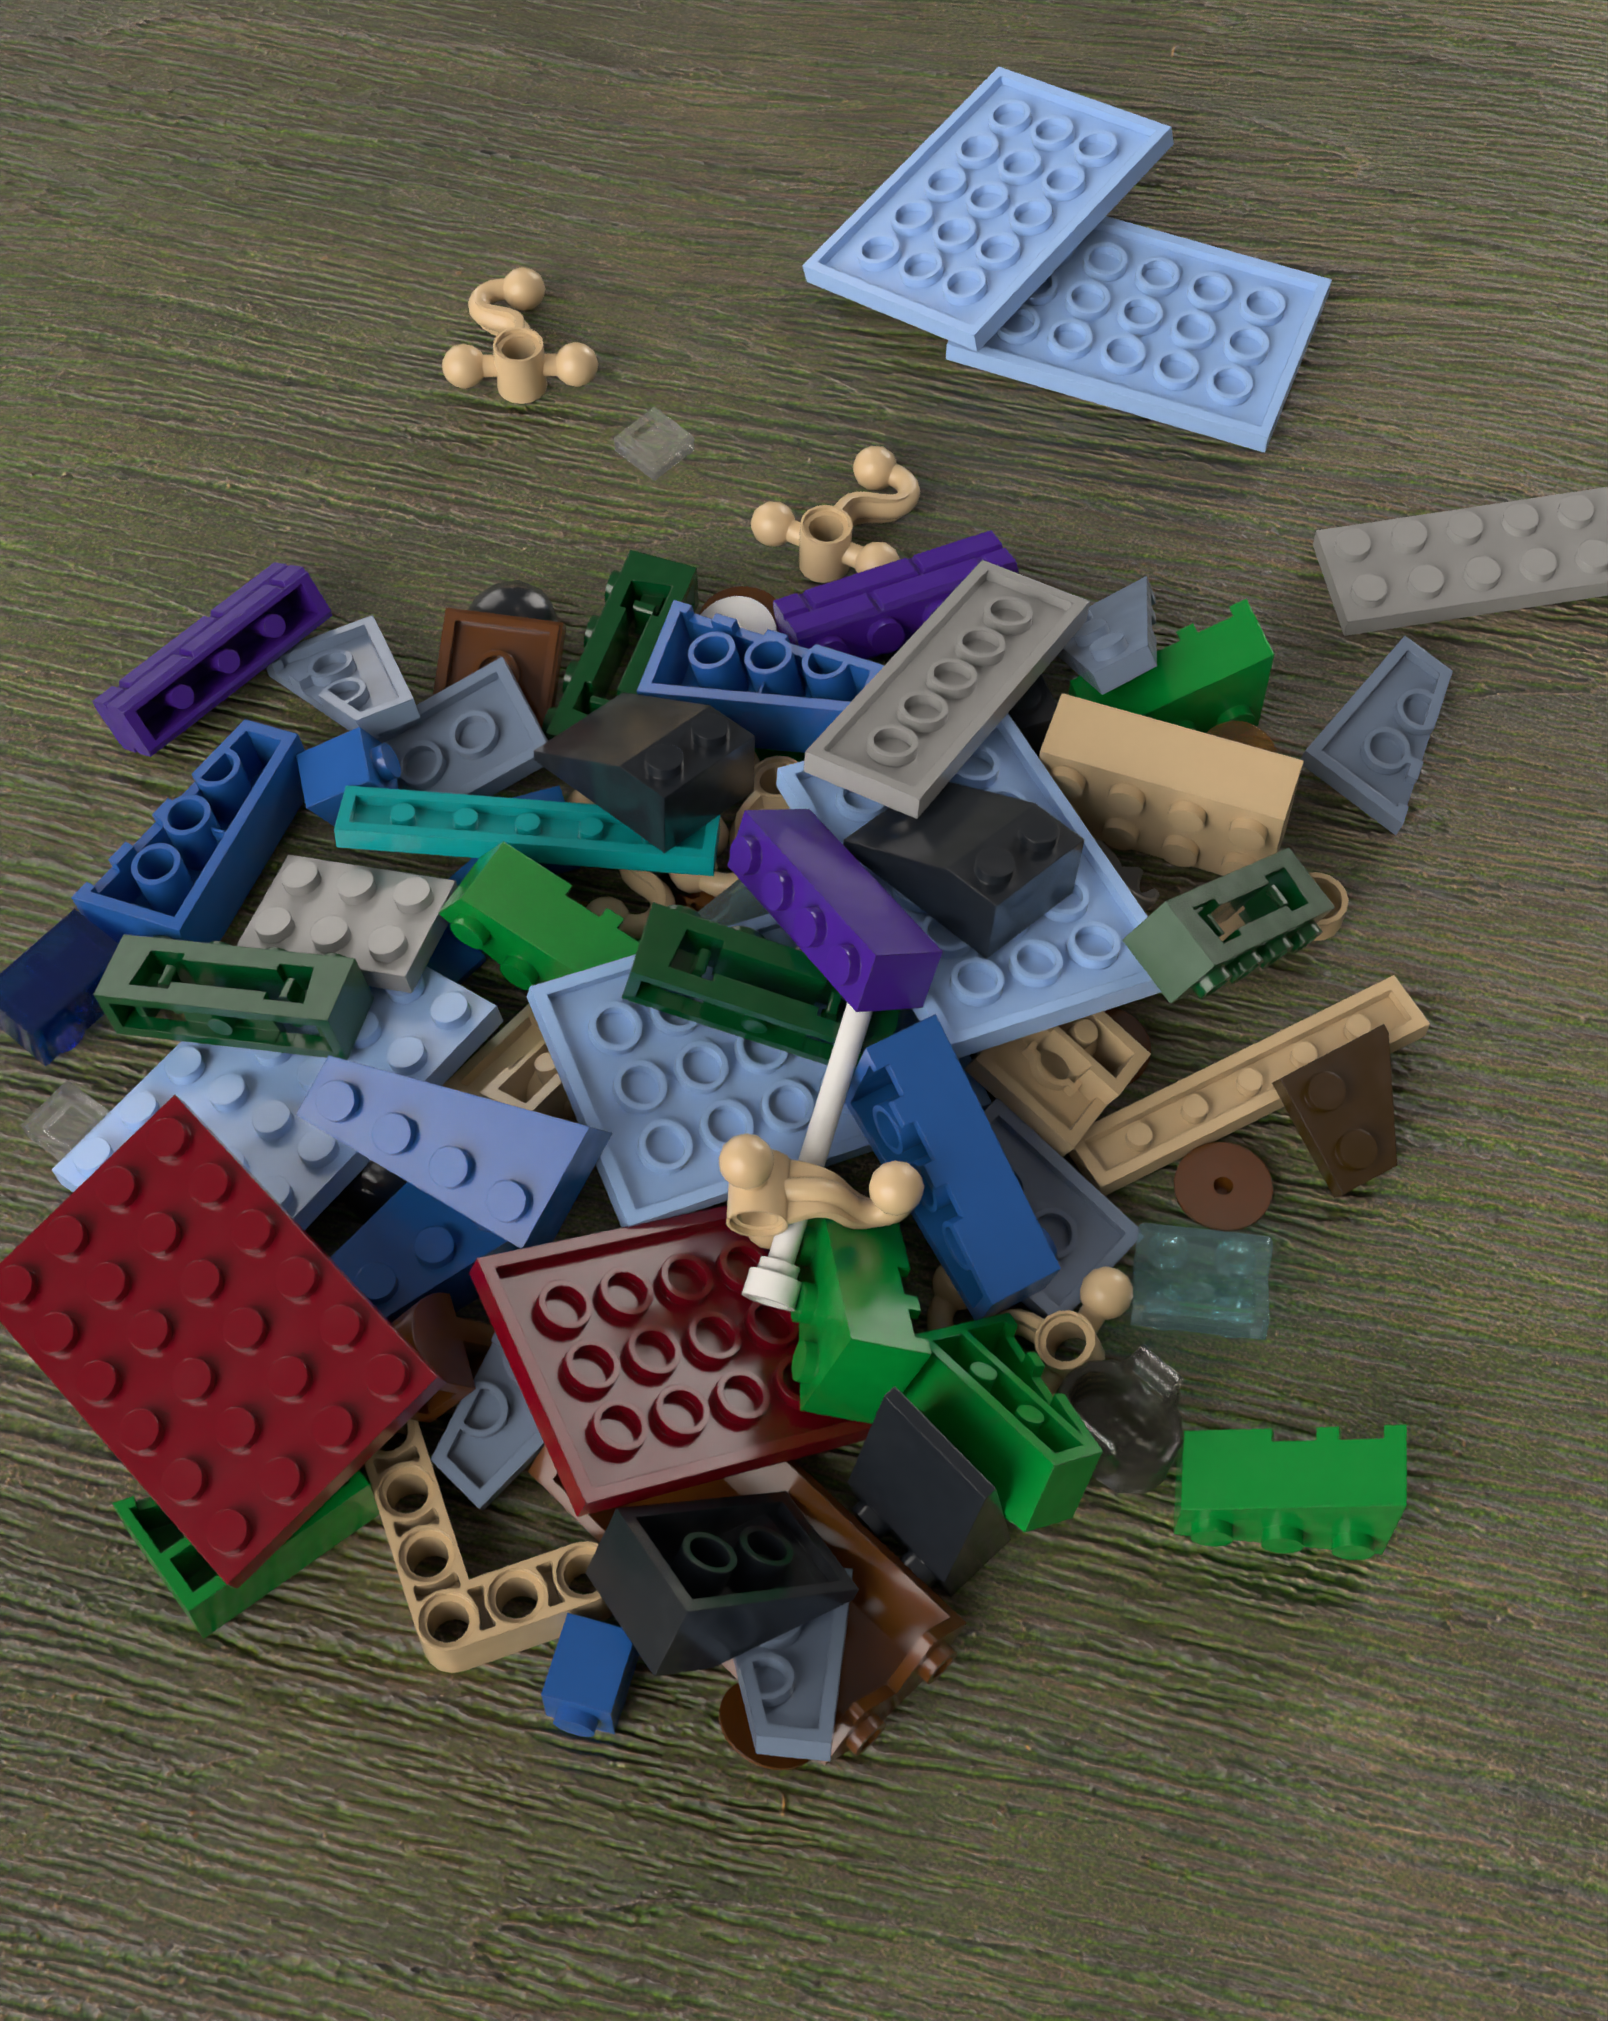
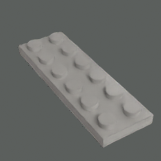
(1466, 561)
(946, 689)

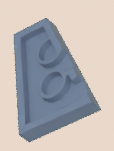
(1115, 639)
(349, 678)
(1381, 734)
(489, 1433)
(794, 1687)

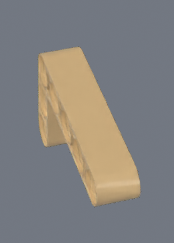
(451, 1592)

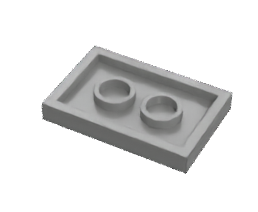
(354, 911)

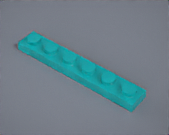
(537, 828)

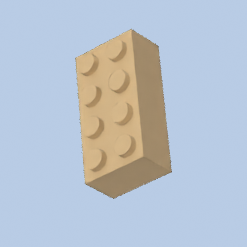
(1169, 787)

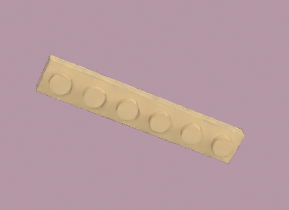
(1235, 1088)

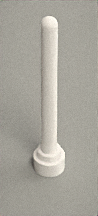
(775, 1277)

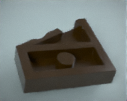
(1346, 1110)

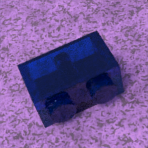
(52, 986)

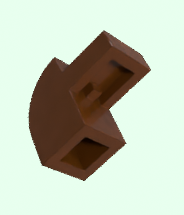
(450, 1346)

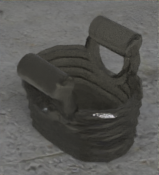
(1127, 1420)

